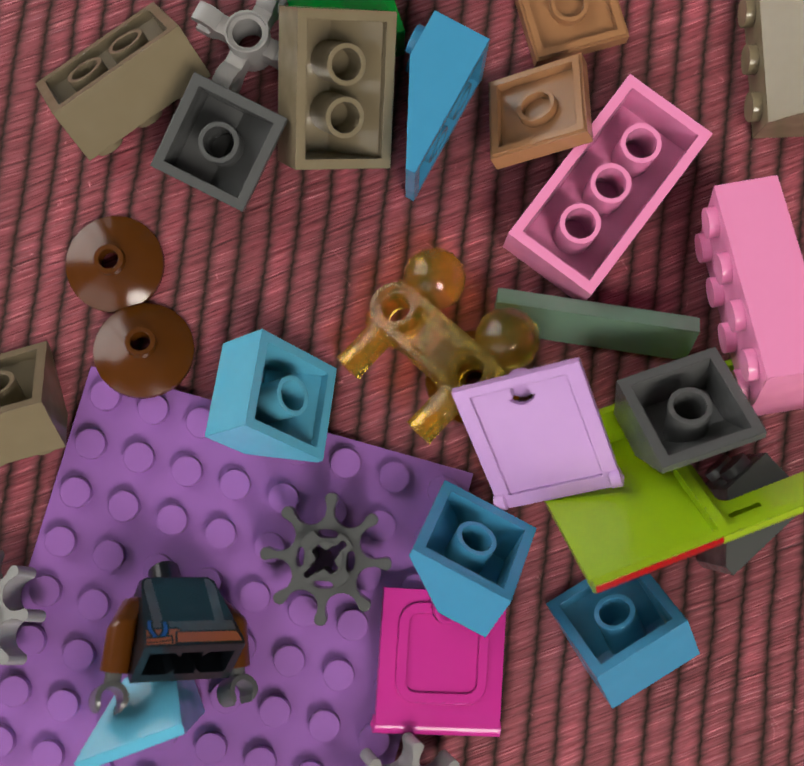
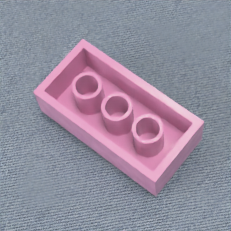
(606, 189)
(757, 289)

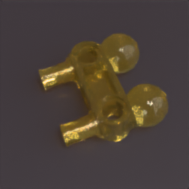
(433, 341)

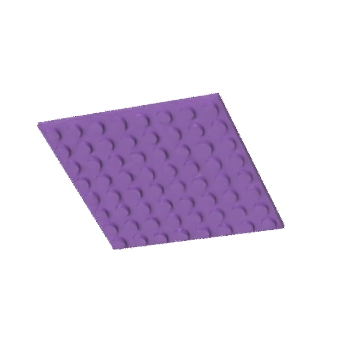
(153, 489)

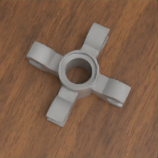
(235, 28)

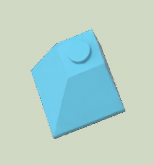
(151, 717)

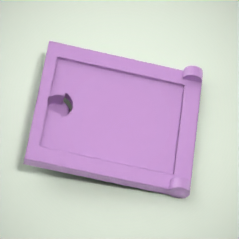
(538, 445)

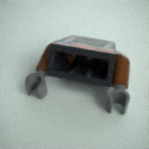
(176, 633)

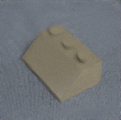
(773, 66)
(121, 81)
(336, 87)
(30, 404)

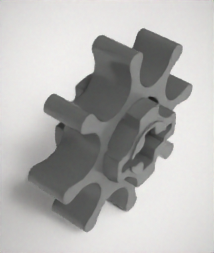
(343, 578)

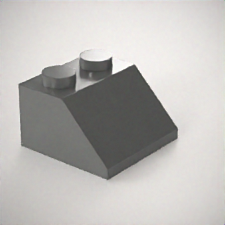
(219, 142)
(685, 411)
(731, 479)

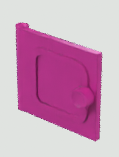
(435, 672)

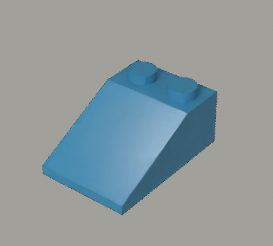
(443, 75)

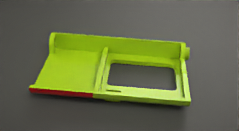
(660, 515)

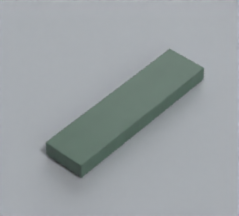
(605, 324)

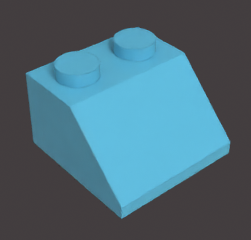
(271, 399)

